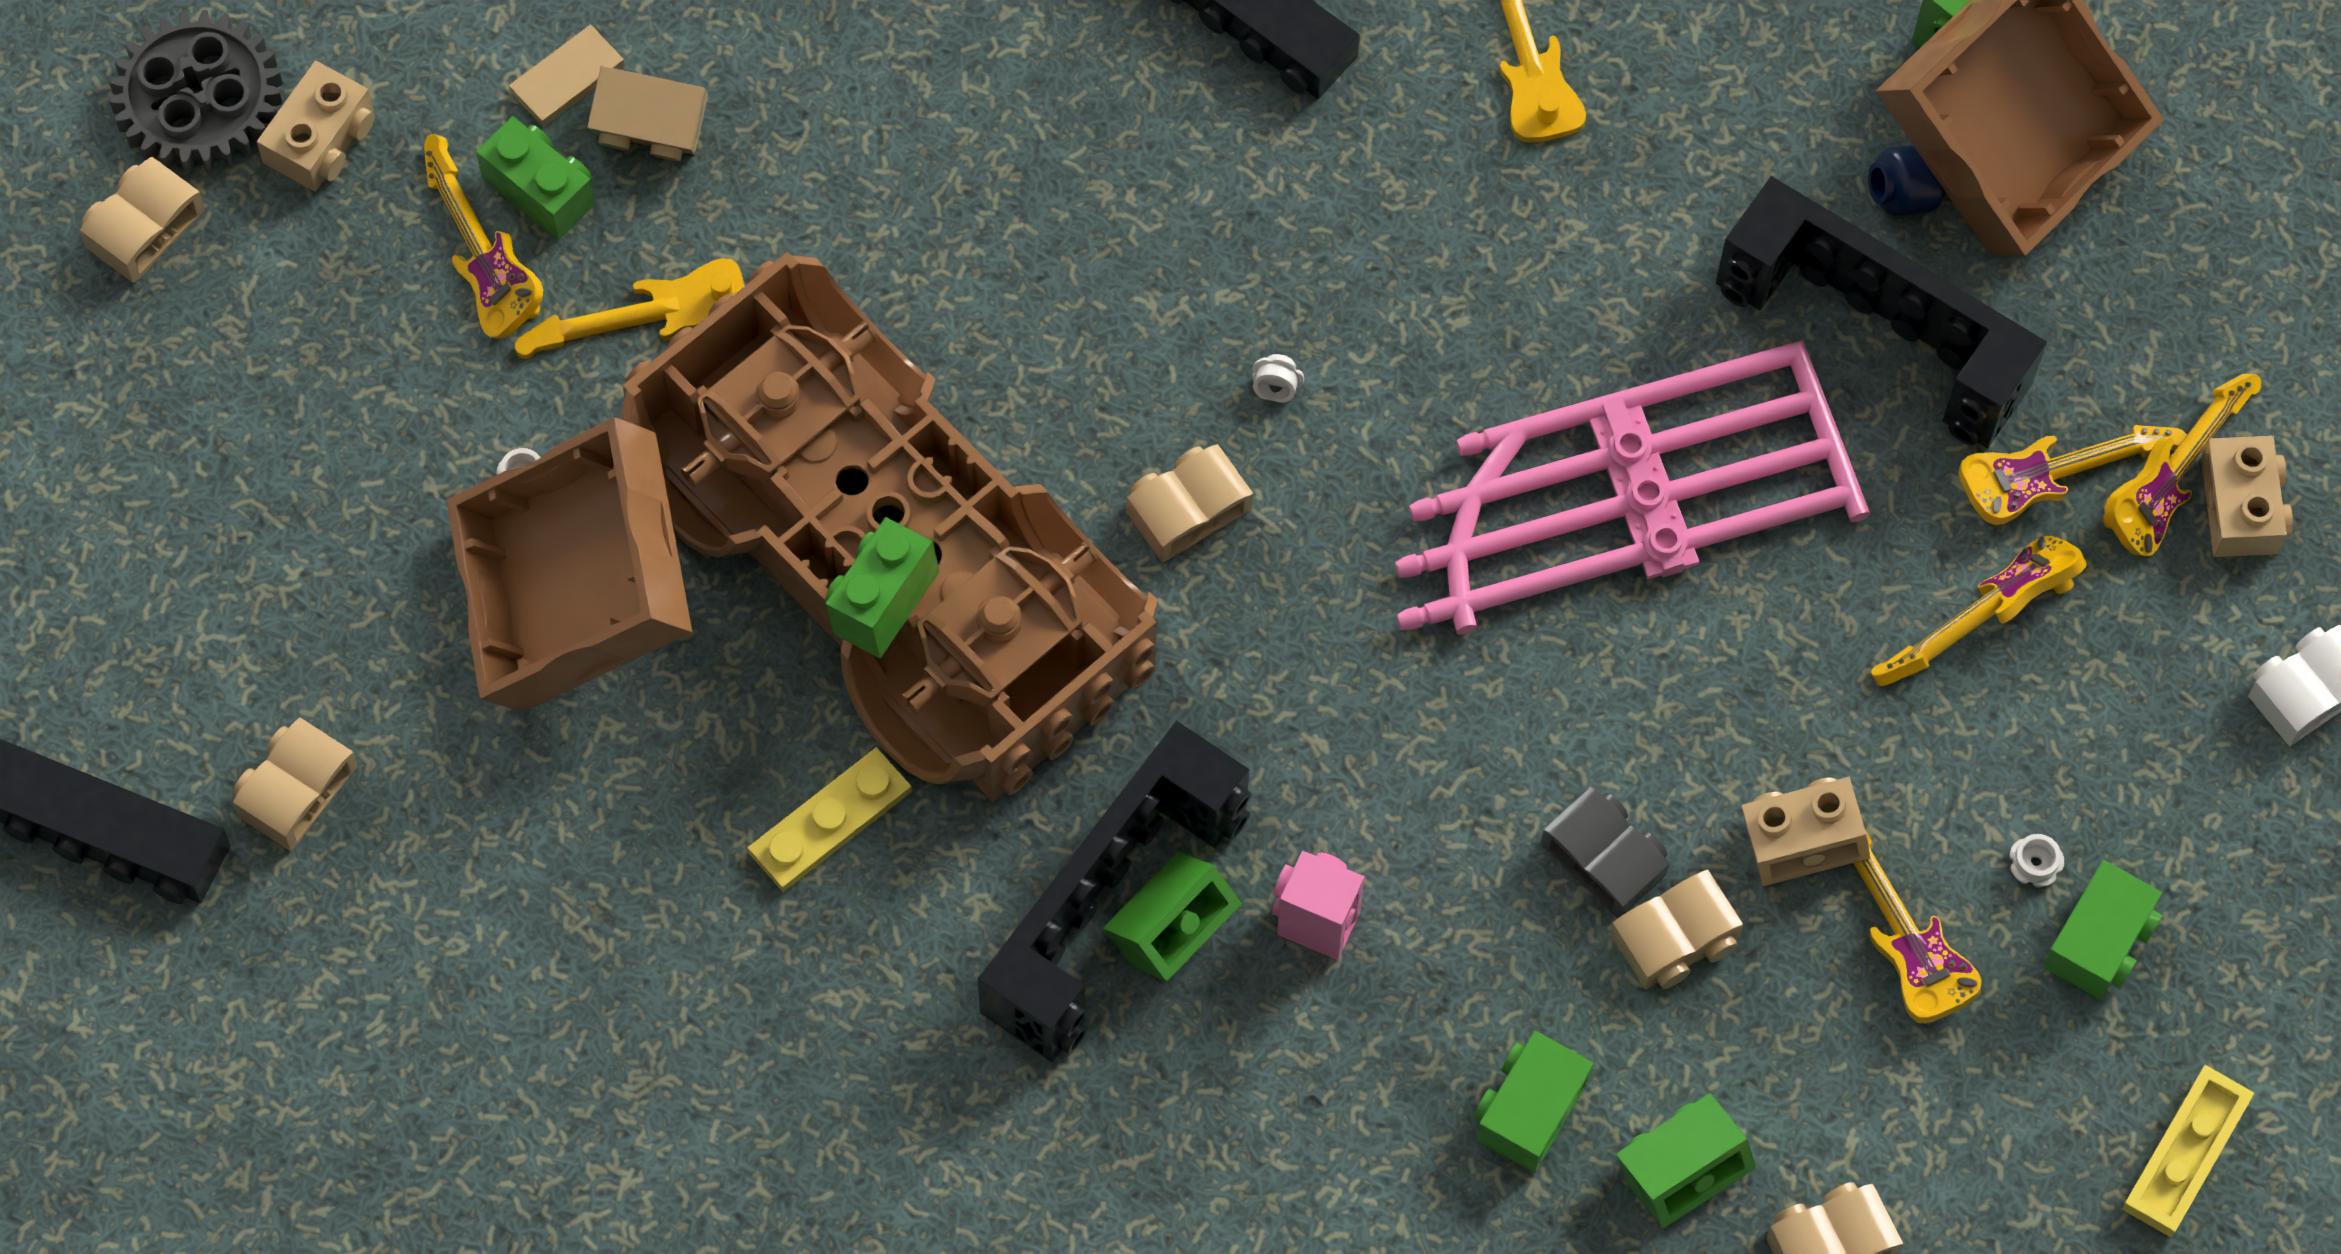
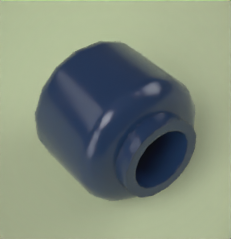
(1904, 182)

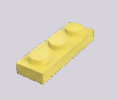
(829, 819)
(2188, 1151)

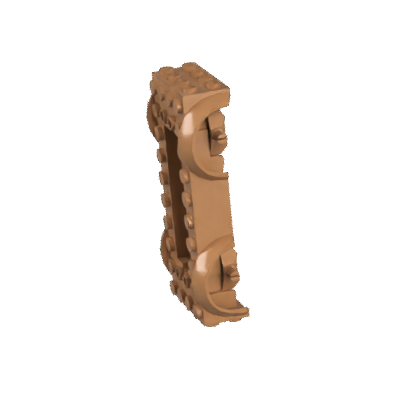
(1026, 614)

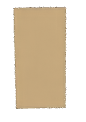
(565, 76)

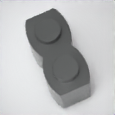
(1606, 851)

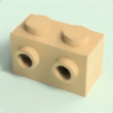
(647, 112)
(317, 127)
(2245, 496)
(1806, 830)

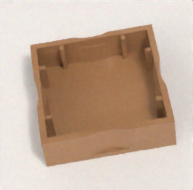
(2019, 114)
(569, 565)

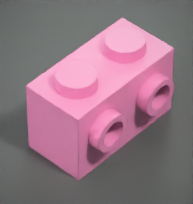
(1318, 903)

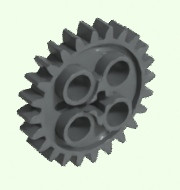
(178, 54)

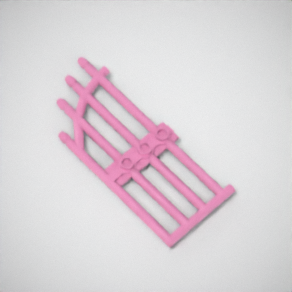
(1639, 481)

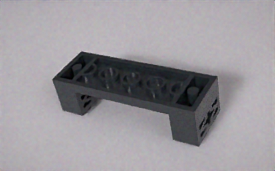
(1967, 334)
(1182, 780)

